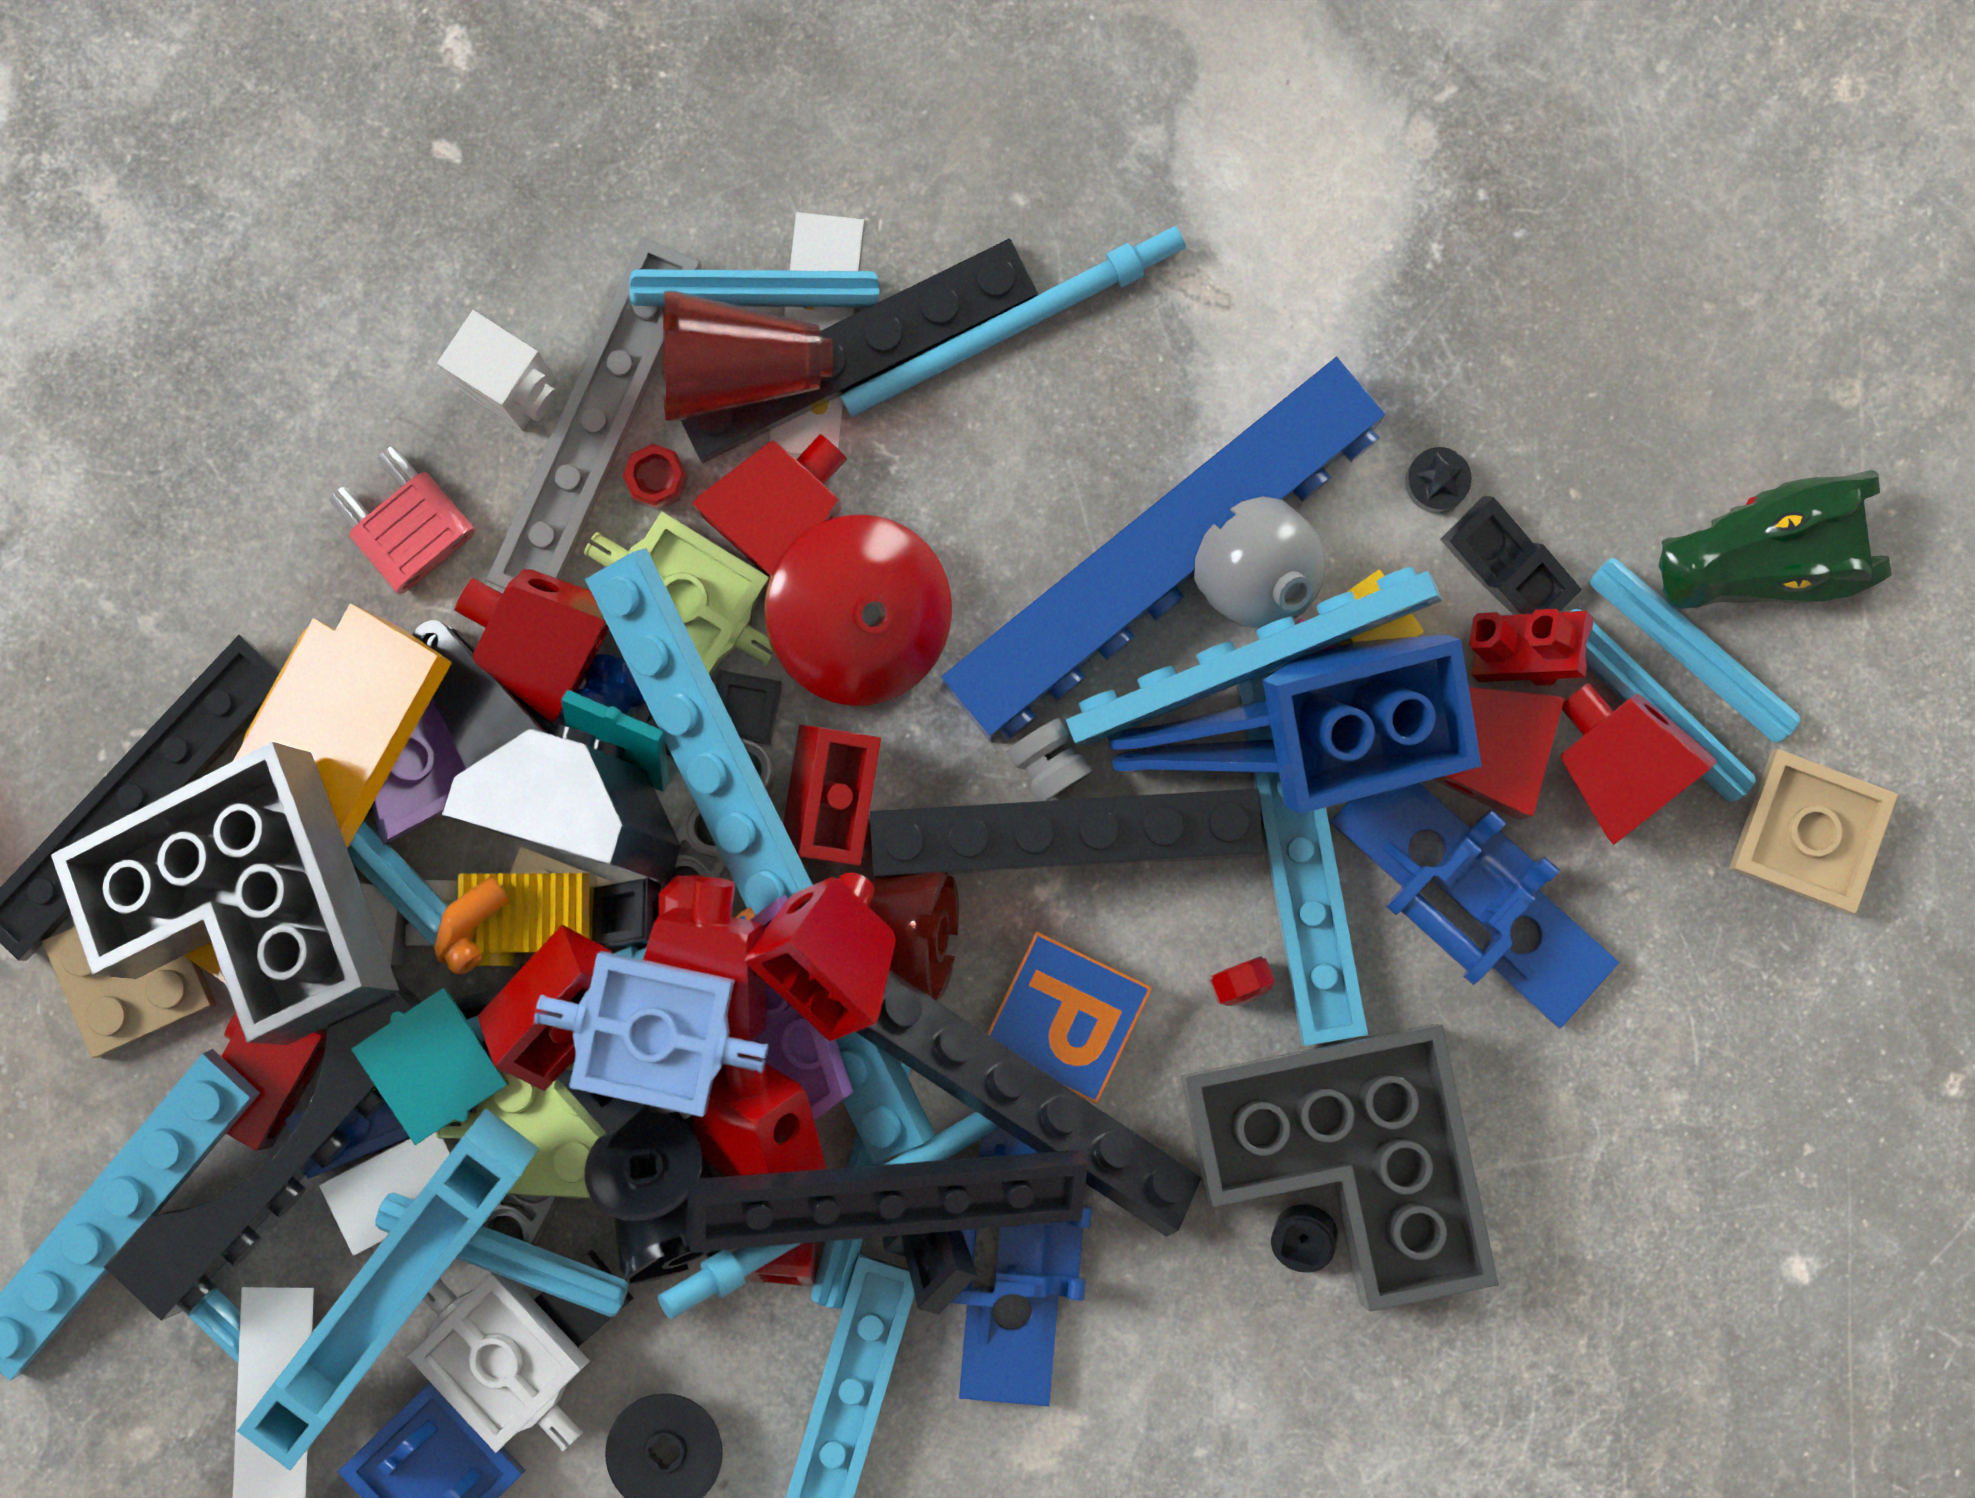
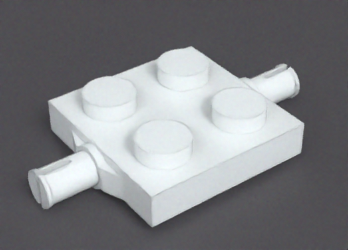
(499, 1361)

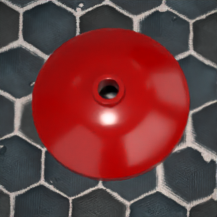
(819, 602)

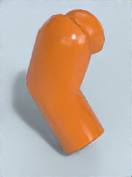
(460, 922)

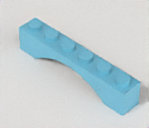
(388, 1288)

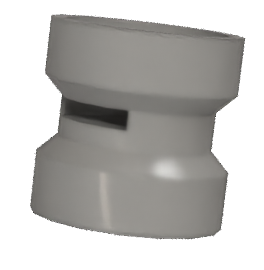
(1053, 775)

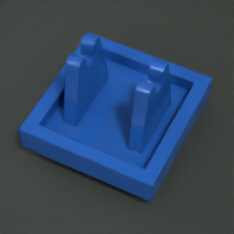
(430, 1455)

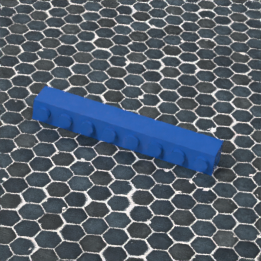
(1157, 551)

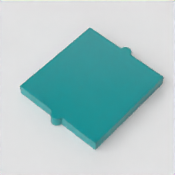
(642, 742)
(429, 1066)

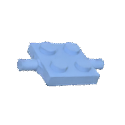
(651, 1033)

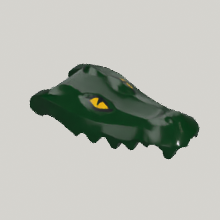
(1785, 547)

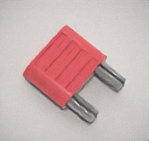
(410, 529)

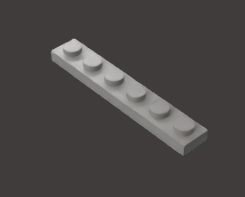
(589, 429)

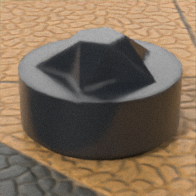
(1438, 480)
(1304, 1238)

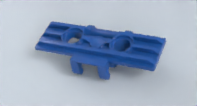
(1492, 884)
(1032, 1263)

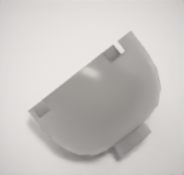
(1261, 563)

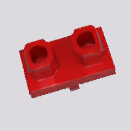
(1530, 646)

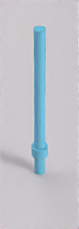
(1121, 267)
(727, 1270)

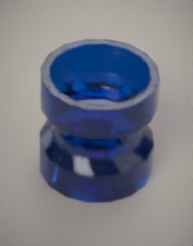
(611, 683)

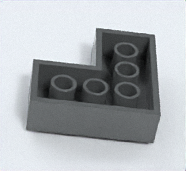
(242, 865)
(1377, 1124)

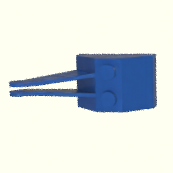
(1339, 724)

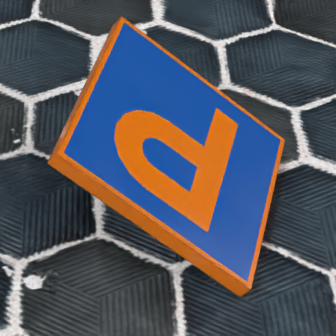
(1069, 1015)

